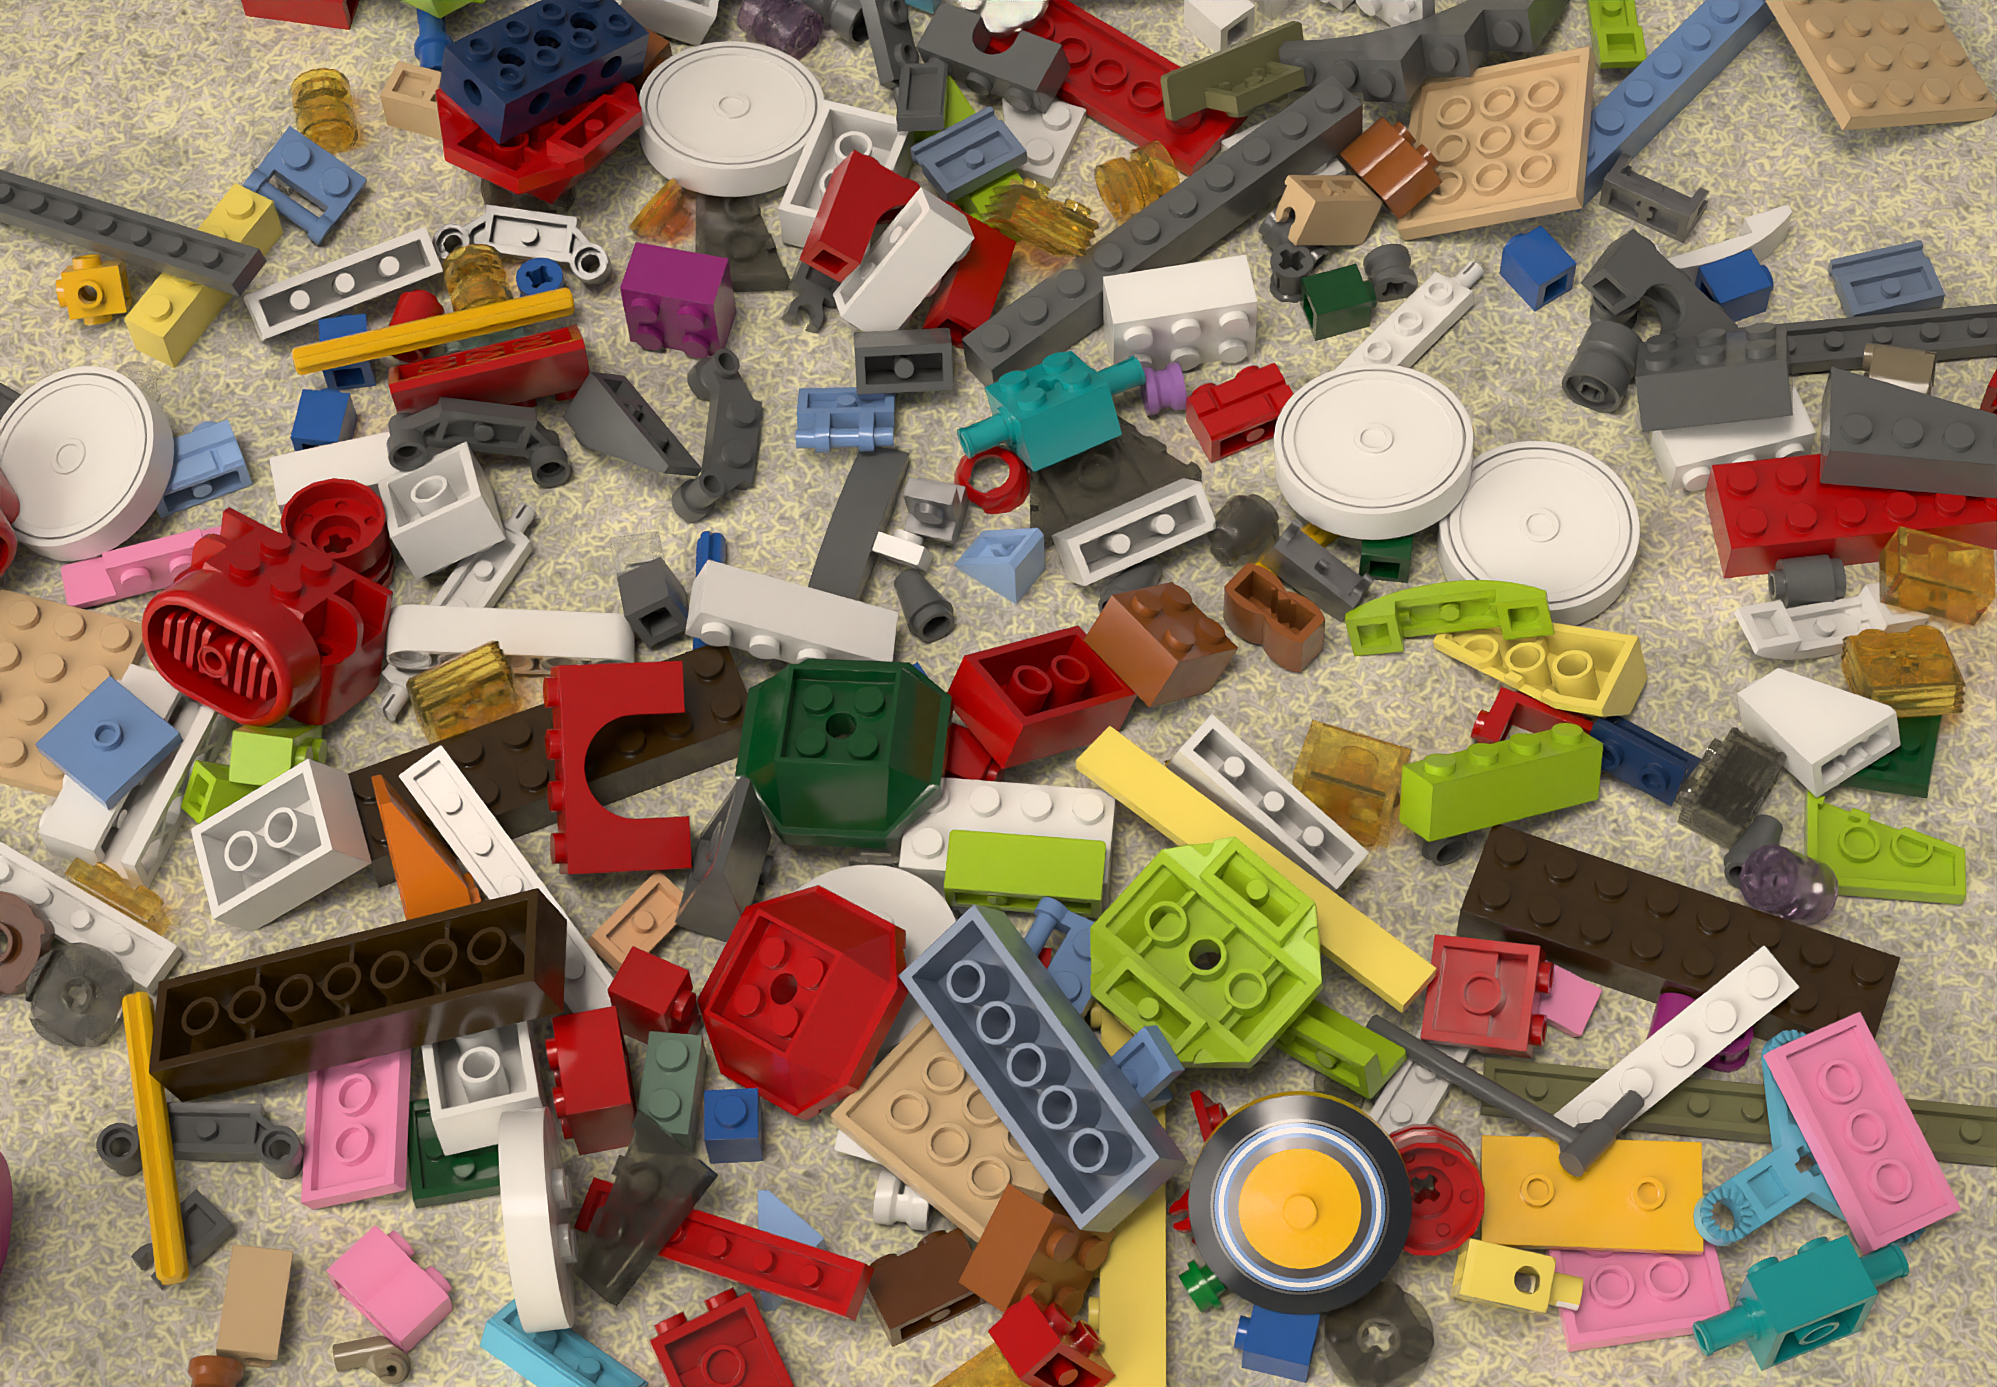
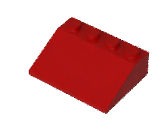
(497, 373)

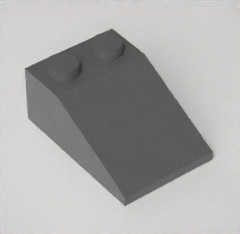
(727, 865)

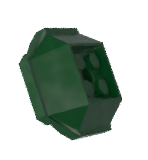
(852, 787)

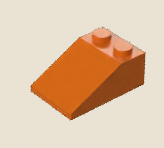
(422, 865)

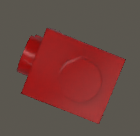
(1524, 712)

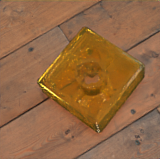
(1035, 218)
(1905, 671)
(464, 692)

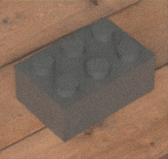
(1714, 377)

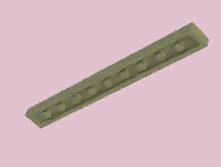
(1736, 1109)

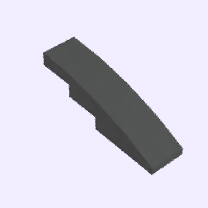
(860, 513)

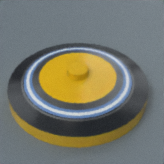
(1300, 1202)

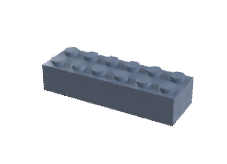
(1042, 1069)

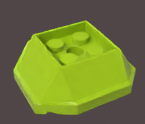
(1198, 903)

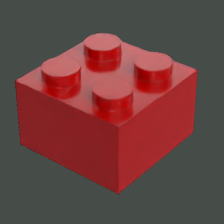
(592, 1080)

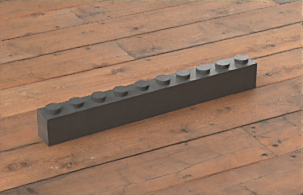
(1168, 230)

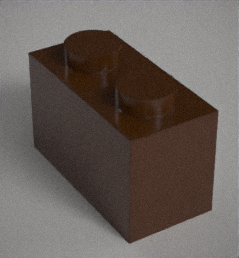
(921, 1286)

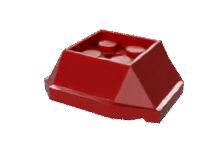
(549, 156)
(804, 998)

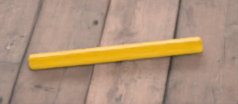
(432, 331)
(155, 1143)

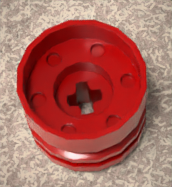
(344, 524)
(1453, 1209)

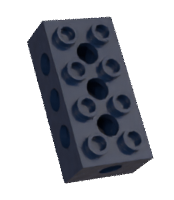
(542, 63)

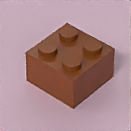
(1161, 643)
(1034, 1251)

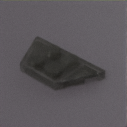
(1102, 480)

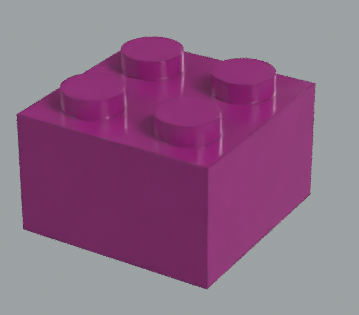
(678, 300)

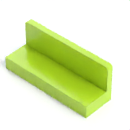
(1020, 869)
(1342, 1049)

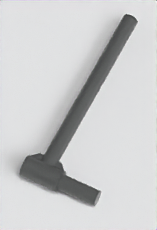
(1578, 1145)

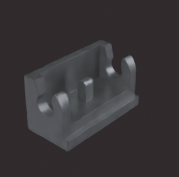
(1651, 202)
(1316, 572)

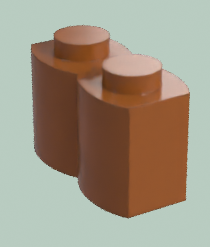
(1391, 165)
(1278, 619)

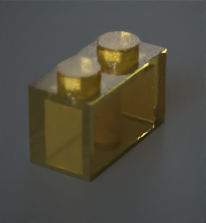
(1937, 576)

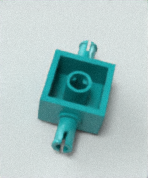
(1052, 409)
(1802, 1300)

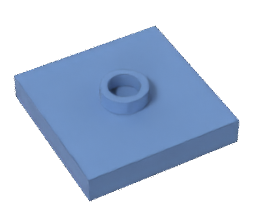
(109, 742)

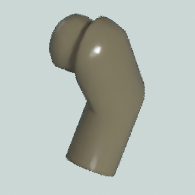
(377, 1355)

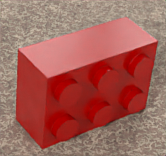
(1039, 696)

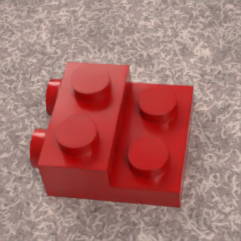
(1487, 996)
(719, 1347)

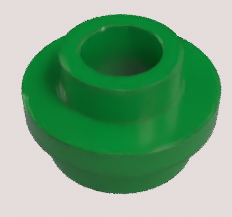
(1202, 1286)

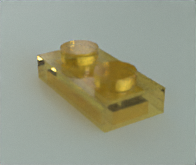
(106, 885)

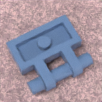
(844, 419)

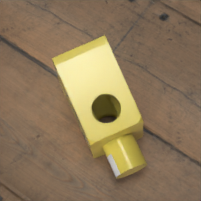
(1487, 1274)

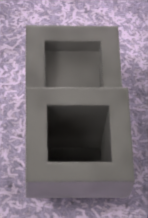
(935, 509)

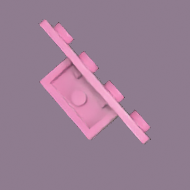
(130, 569)

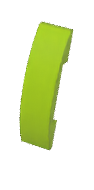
(1615, 33)
(1448, 608)

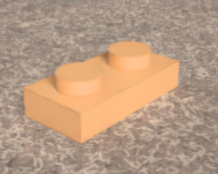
(639, 921)

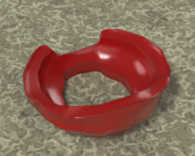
(1003, 498)

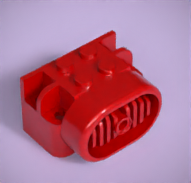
(268, 628)

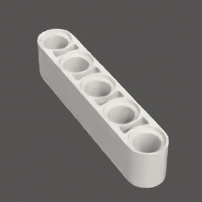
(530, 638)

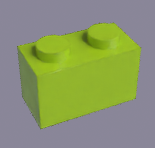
(270, 751)

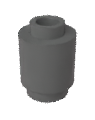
(1807, 580)

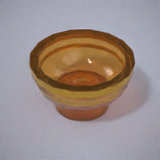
(663, 213)

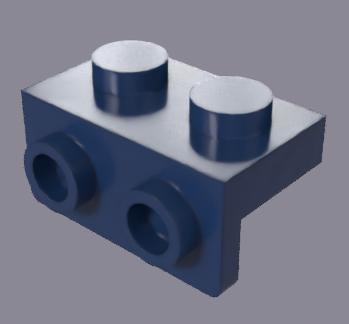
(1643, 758)

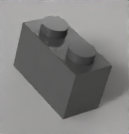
(903, 361)

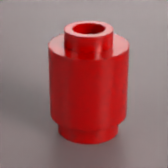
(412, 307)

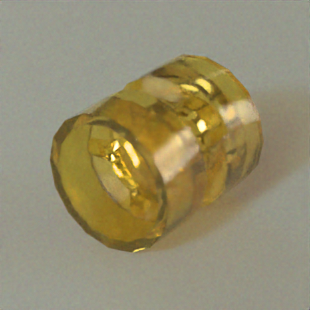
(325, 109)
(1133, 182)
(475, 277)

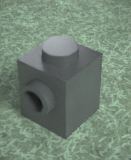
(653, 601)

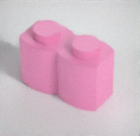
(391, 1288)

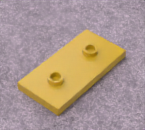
(1627, 1201)

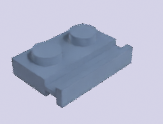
(969, 155)
(1886, 281)

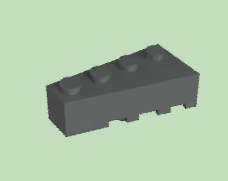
(1904, 439)

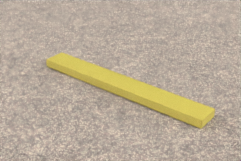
(1191, 818)

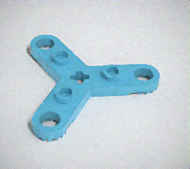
(1772, 1181)

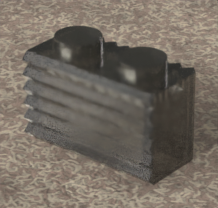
(1731, 788)

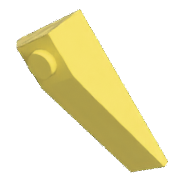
(1568, 670)

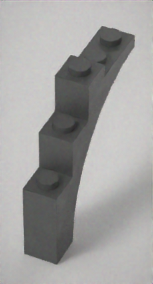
(1451, 43)

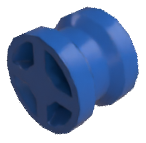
(536, 272)

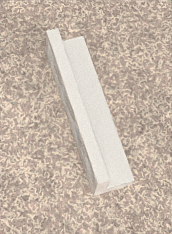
(156, 809)

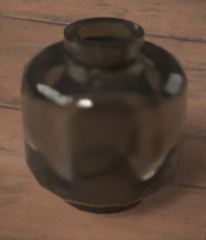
(1243, 530)

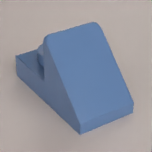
(1149, 1065)

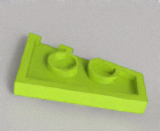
(1881, 859)

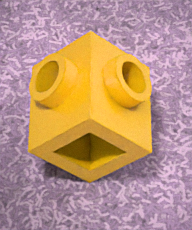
(106, 277)

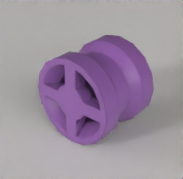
(1163, 389)

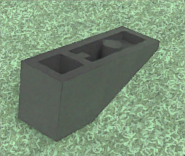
(620, 423)

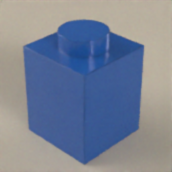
(1537, 267)
(1737, 284)
(352, 375)
(323, 419)
(733, 1125)
(1277, 1342)

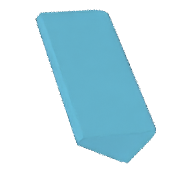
(552, 1356)

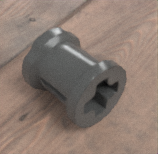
(1289, 266)

